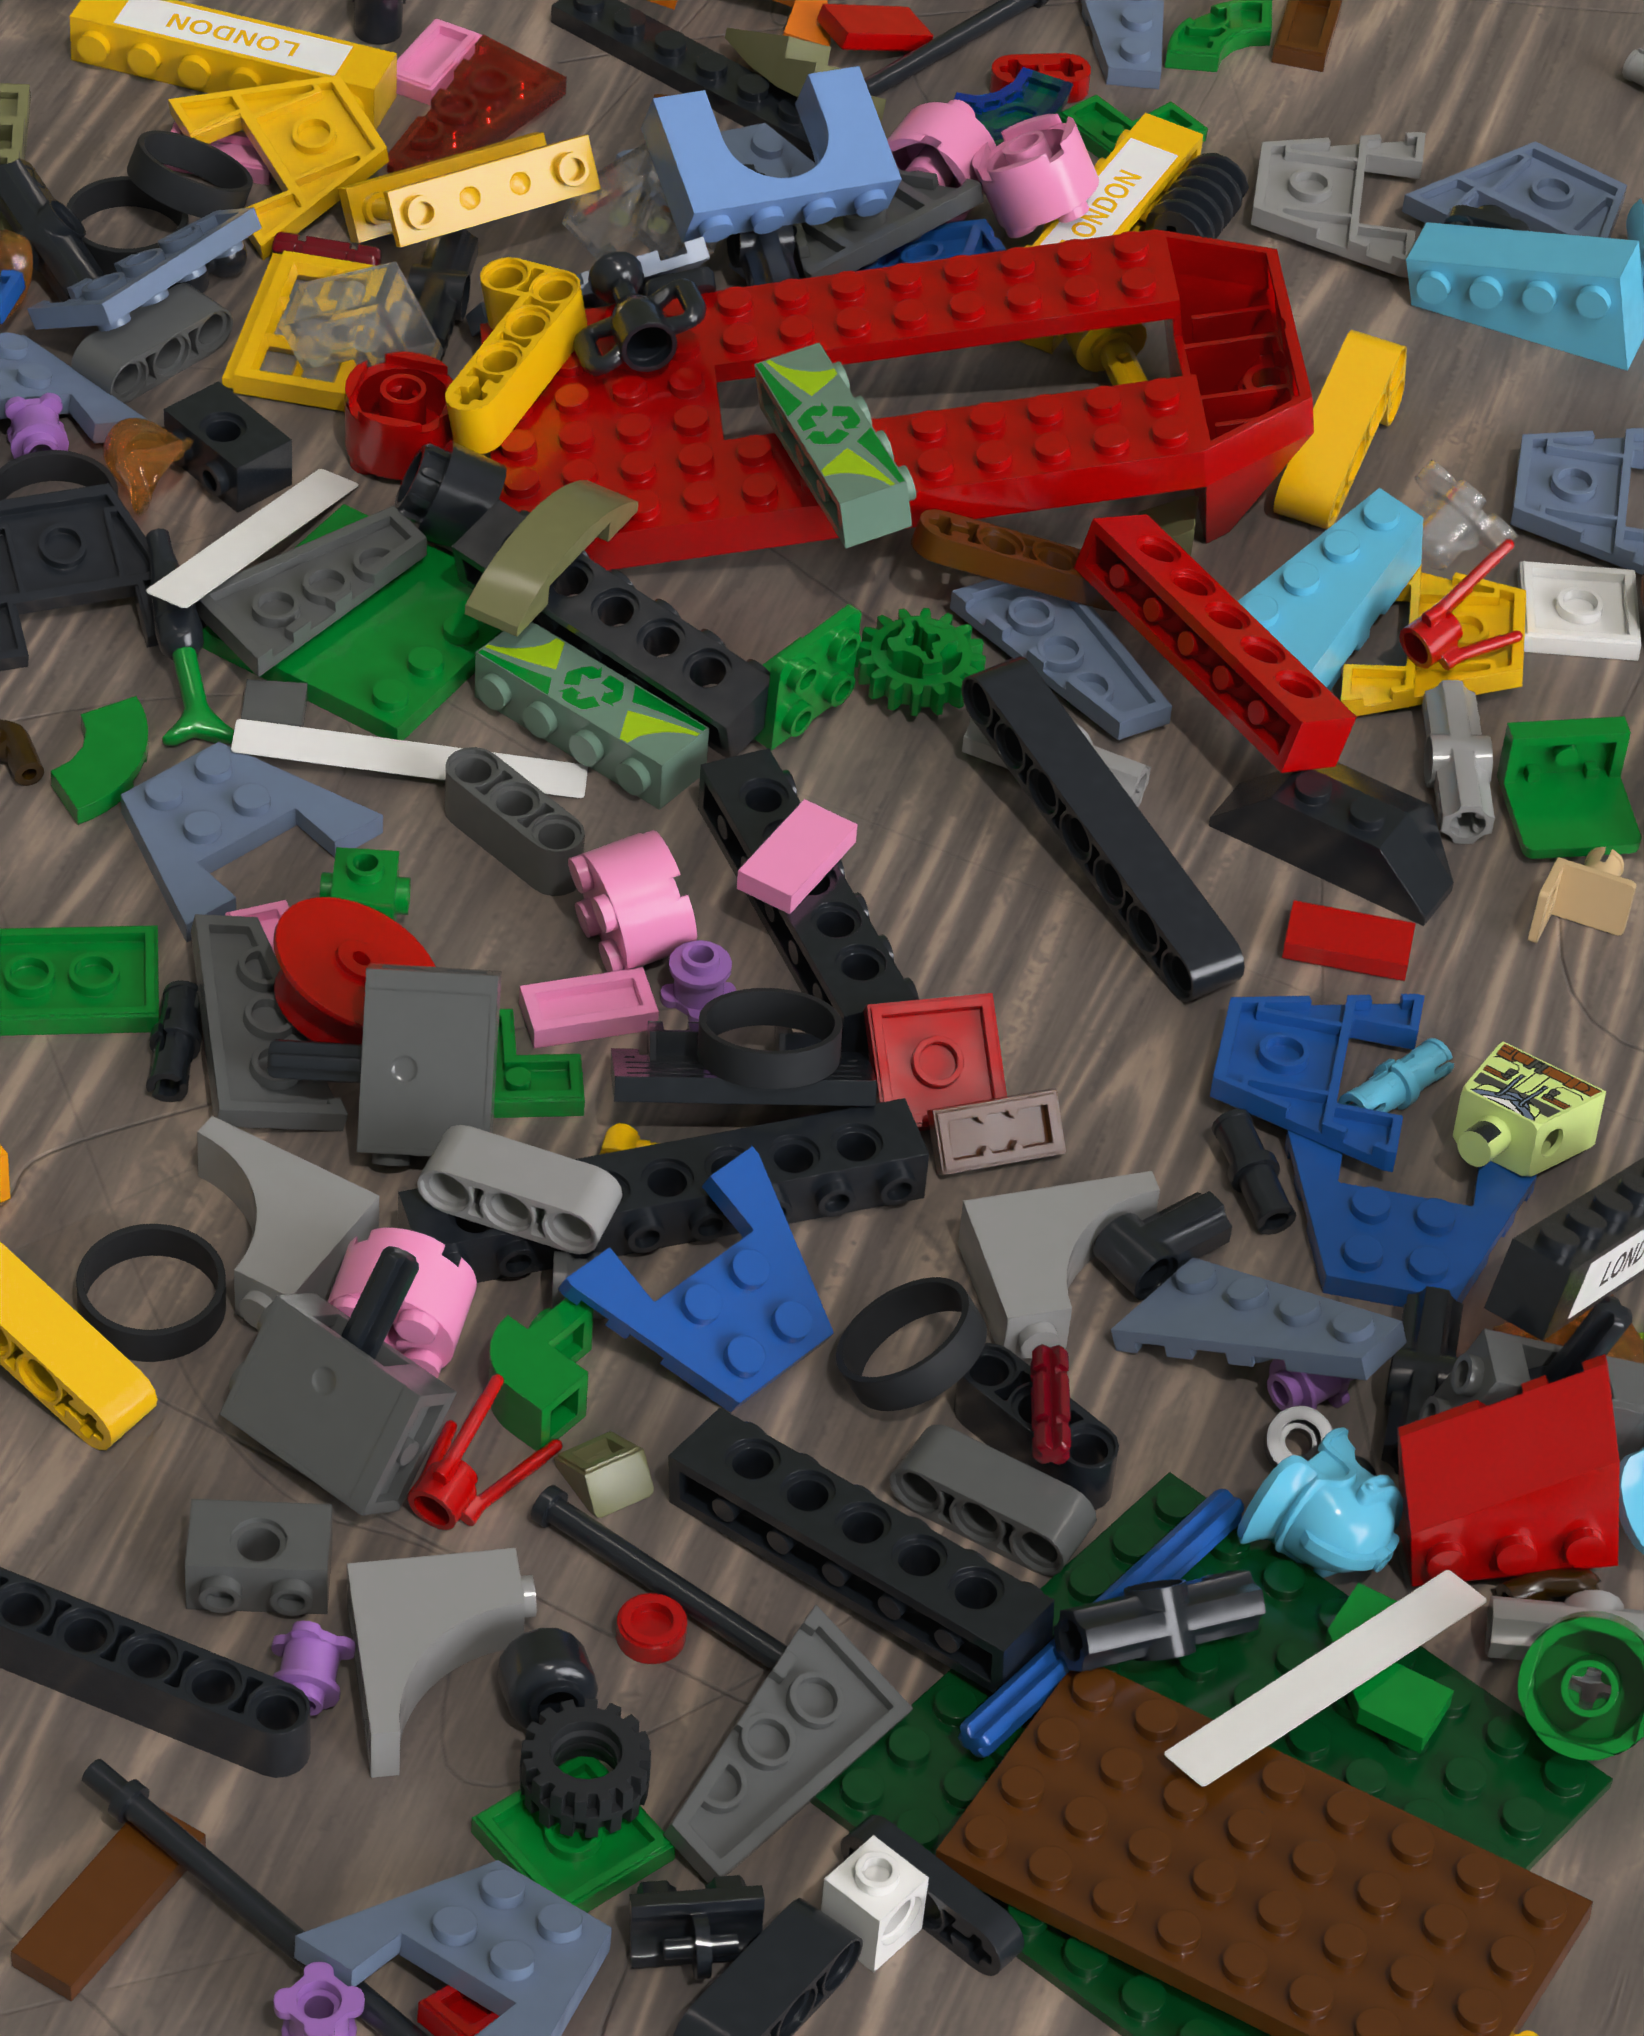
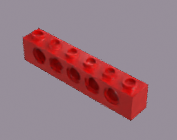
(1215, 643)

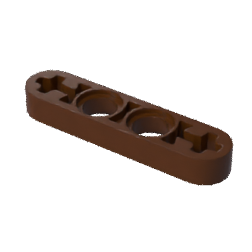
(1004, 556)

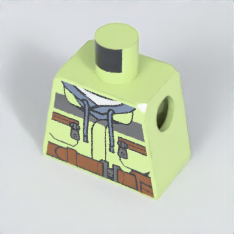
(1525, 1113)

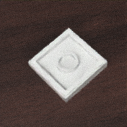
(1580, 610)

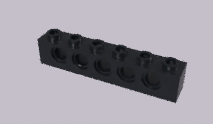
(605, 598)
(829, 934)
(860, 1550)

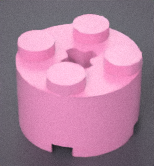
(942, 142)
(1037, 174)
(632, 901)
(434, 1306)

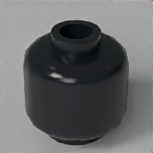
(543, 1671)

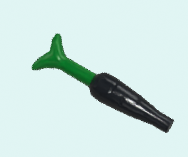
(181, 639)

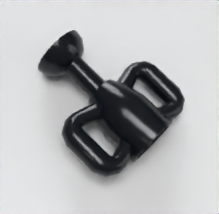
(638, 323)

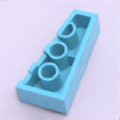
(1340, 584)

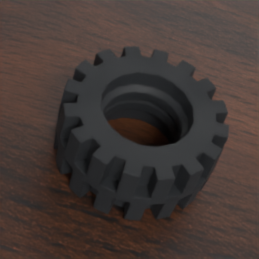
(579, 1801)

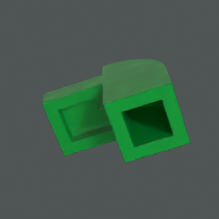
(542, 1383)

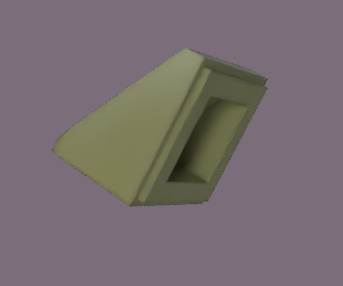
(1177, 520)
(606, 1473)

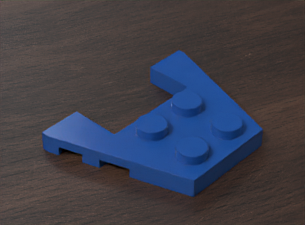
(1288, 1063)
(1394, 1243)
(737, 1316)

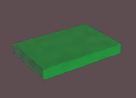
(79, 980)

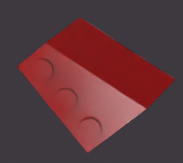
(1514, 1482)

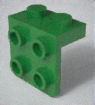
(811, 676)
(1568, 786)

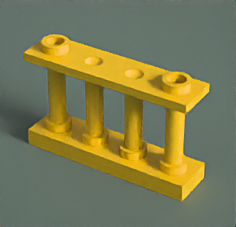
(469, 189)

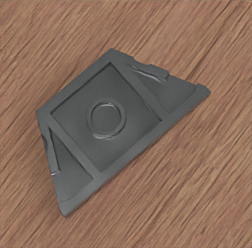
(859, 241)

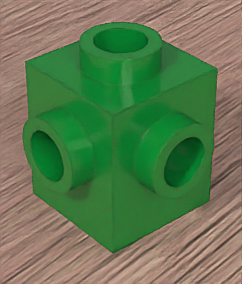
(369, 879)

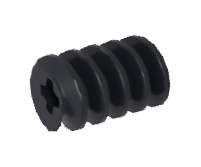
(1201, 198)

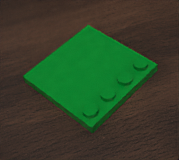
(392, 653)

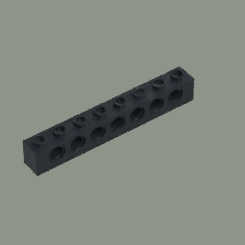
(814, 1163)

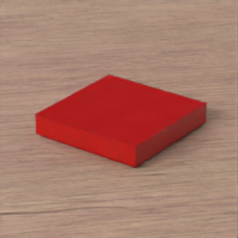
(935, 1052)

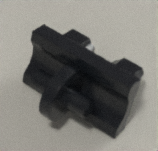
(693, 1925)

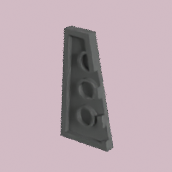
(300, 593)
(240, 1021)
(792, 1741)

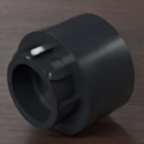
(448, 491)

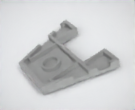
(1316, 195)

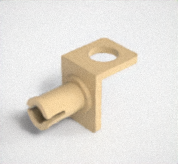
(1586, 894)

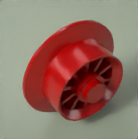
(324, 961)

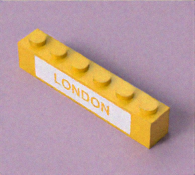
(224, 50)
(1128, 189)

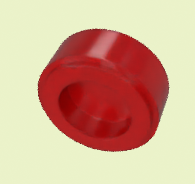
(651, 1628)

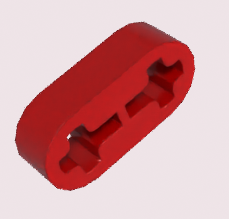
(1058, 65)

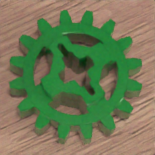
(918, 660)

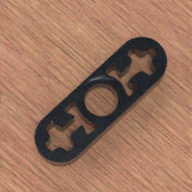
(954, 1908)

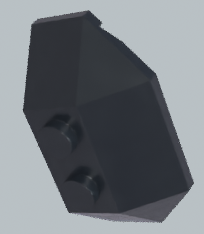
(1346, 834)

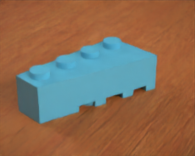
(1535, 286)

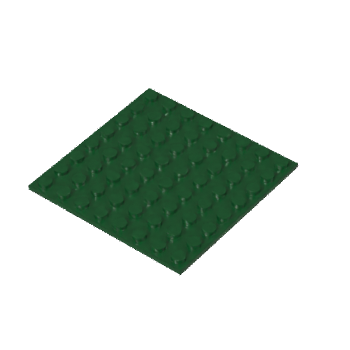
(1475, 1777)

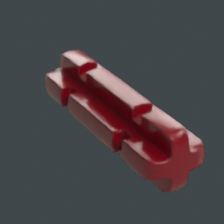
(326, 248)
(1050, 1404)

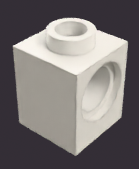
(876, 1899)

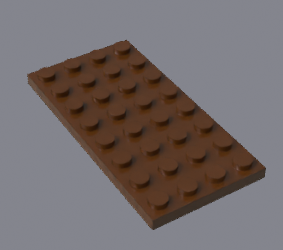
(1263, 1887)

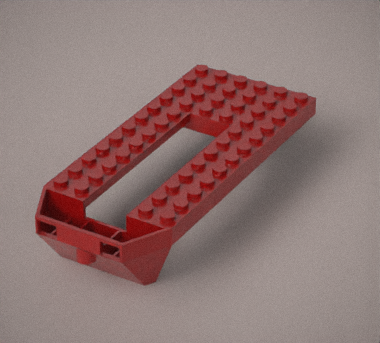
(711, 496)

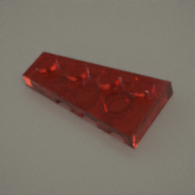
(480, 107)

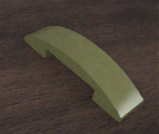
(540, 550)

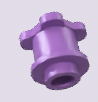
(35, 424)
(698, 975)
(1305, 1389)
(312, 1662)
(319, 2004)

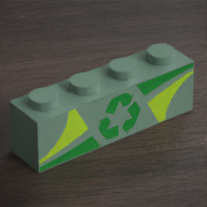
(835, 445)
(591, 713)

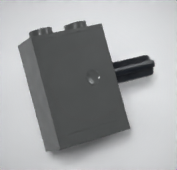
(420, 1062)
(1502, 1362)
(340, 1397)

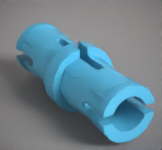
(1402, 1080)

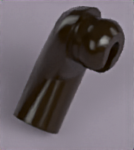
(19, 753)
(1549, 1584)

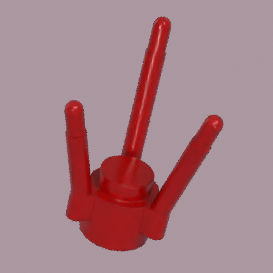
(1437, 631)
(448, 1484)

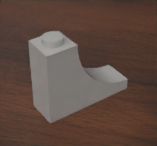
(296, 1215)
(1033, 1244)
(419, 1624)

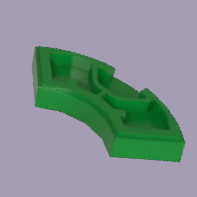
(1212, 37)
(108, 761)

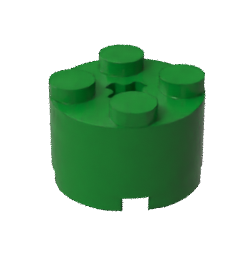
(1555, 1703)

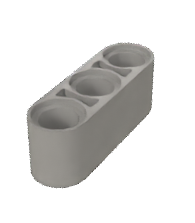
(520, 1189)

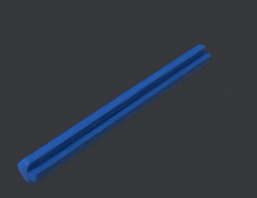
(1036, 1680)

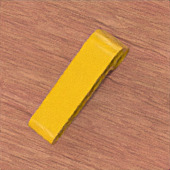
(534, 328)
(1355, 399)
(67, 1359)

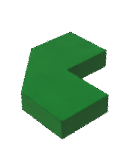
(1396, 1700)

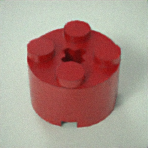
(395, 412)

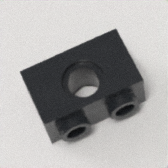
(233, 448)

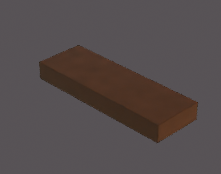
(99, 1911)

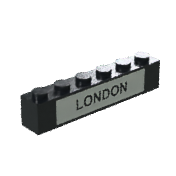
(1573, 1257)

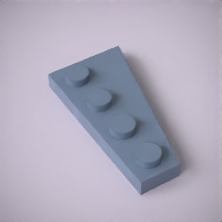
(1070, 652)

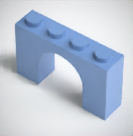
(720, 197)

